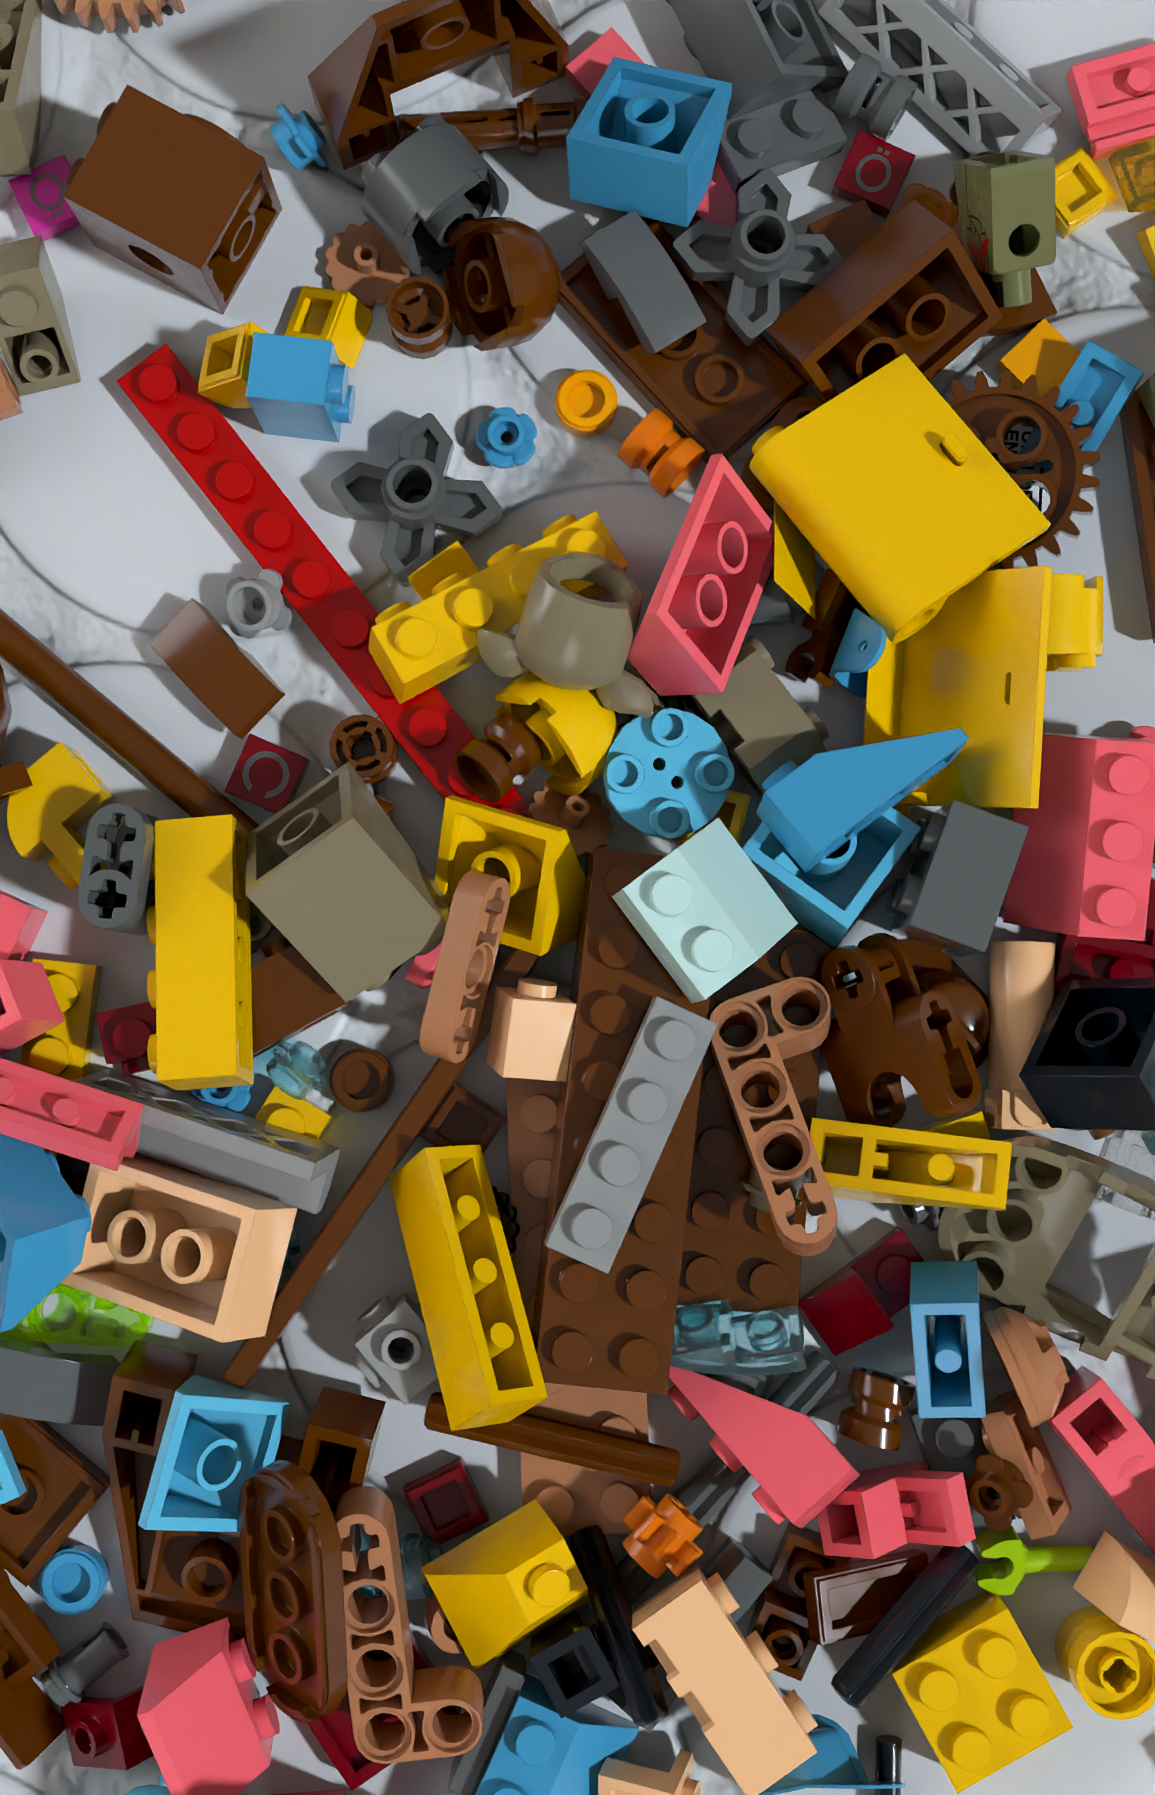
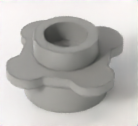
(242, 608)

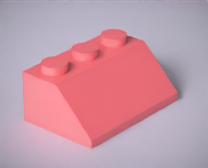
(706, 588)
(1088, 840)

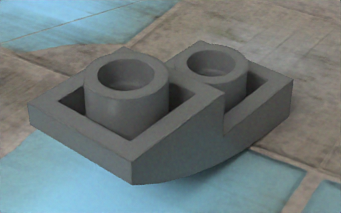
(645, 281)
(54, 1385)

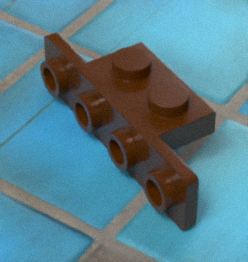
(26, 1647)

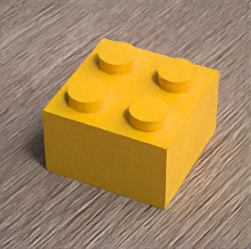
(979, 1691)

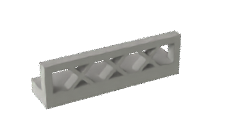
(966, 53)
(226, 1144)

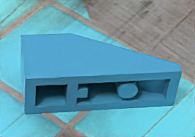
(847, 789)

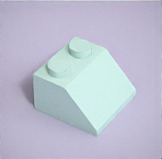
(705, 911)

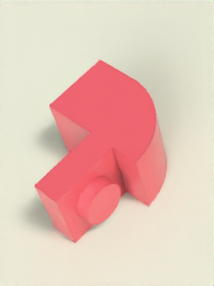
(896, 1508)

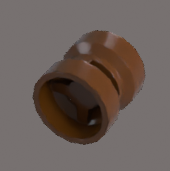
(419, 304)
(372, 757)
(498, 757)
(877, 1401)

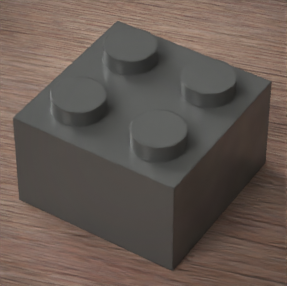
(956, 878)

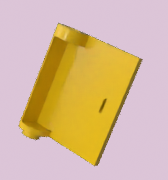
(896, 495)
(976, 671)

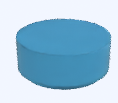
(74, 1579)

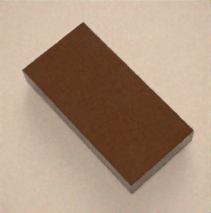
(857, 1595)

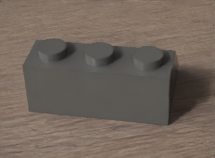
(761, 48)

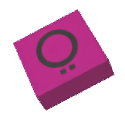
(43, 200)

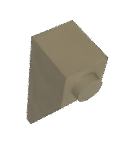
(19, 85)

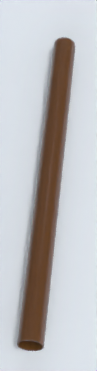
(114, 726)

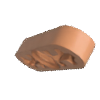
(464, 966)

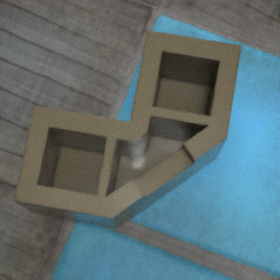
(759, 718)

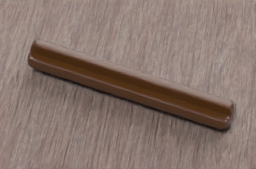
(568, 1444)

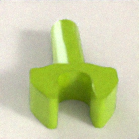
(1019, 1559)

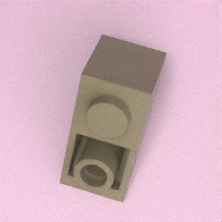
(34, 319)

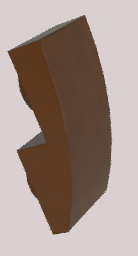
(216, 668)
(781, 1607)

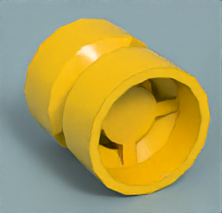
(1106, 1664)

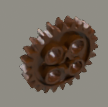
(994, 411)

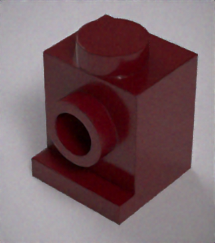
(126, 1036)

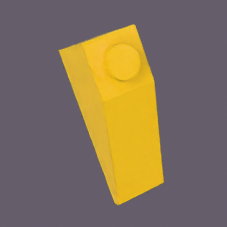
(911, 1166)

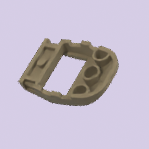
(1021, 1246)

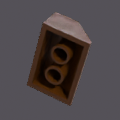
(892, 296)

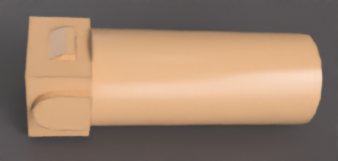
(1018, 1005)

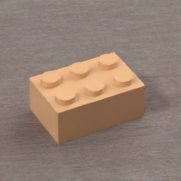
(183, 1248)

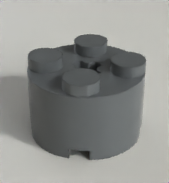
(427, 190)

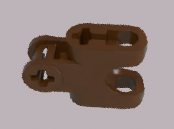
(893, 1032)

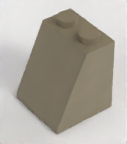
(344, 885)

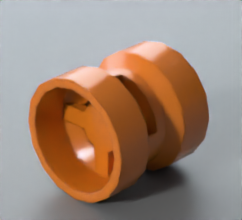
(660, 452)

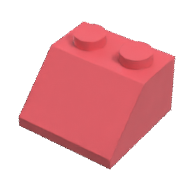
(206, 1712)

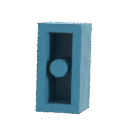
(299, 387)
(947, 1339)

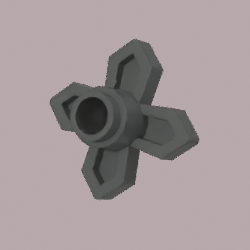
(756, 256)
(421, 469)

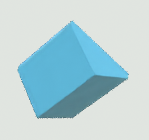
(207, 1452)

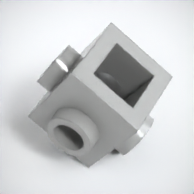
(403, 1369)

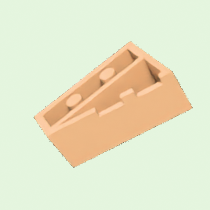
(726, 1680)

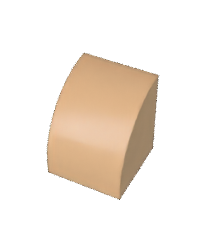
(1121, 1585)

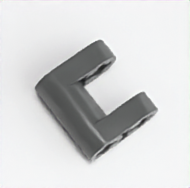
(105, 891)

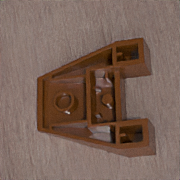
(419, 42)
(193, 1575)

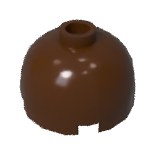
(501, 282)

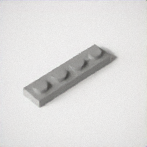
(630, 1134)

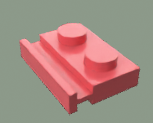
(1115, 99)

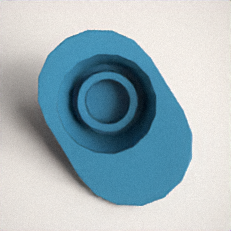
(832, 1766)

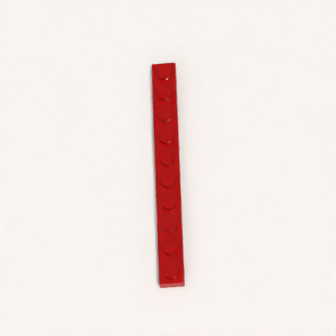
(310, 574)

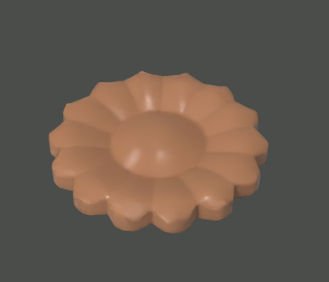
(364, 264)
(578, 814)

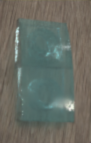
(757, 1343)

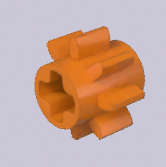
(662, 1536)

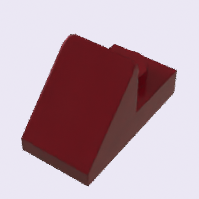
(863, 1294)

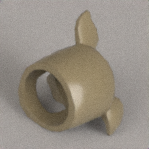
(575, 638)

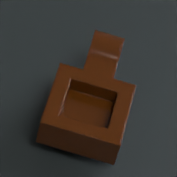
(832, 614)

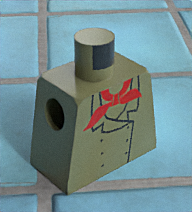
(1008, 218)

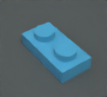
(1100, 387)

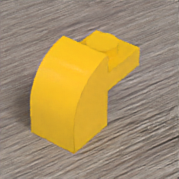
(53, 809)

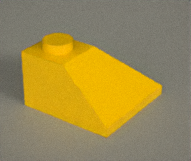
(530, 855)
(506, 1584)

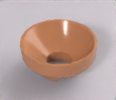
(1028, 1361)

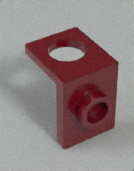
(106, 1732)

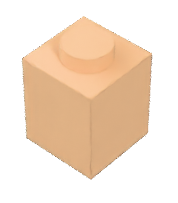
(531, 1031)

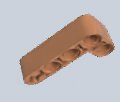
(783, 1120)
(384, 1625)

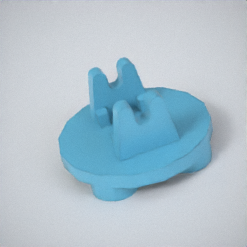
(688, 750)

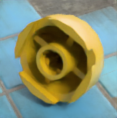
(569, 726)

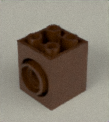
(173, 197)

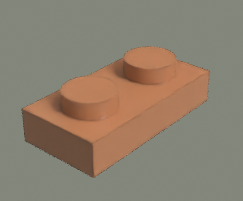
(1012, 1439)

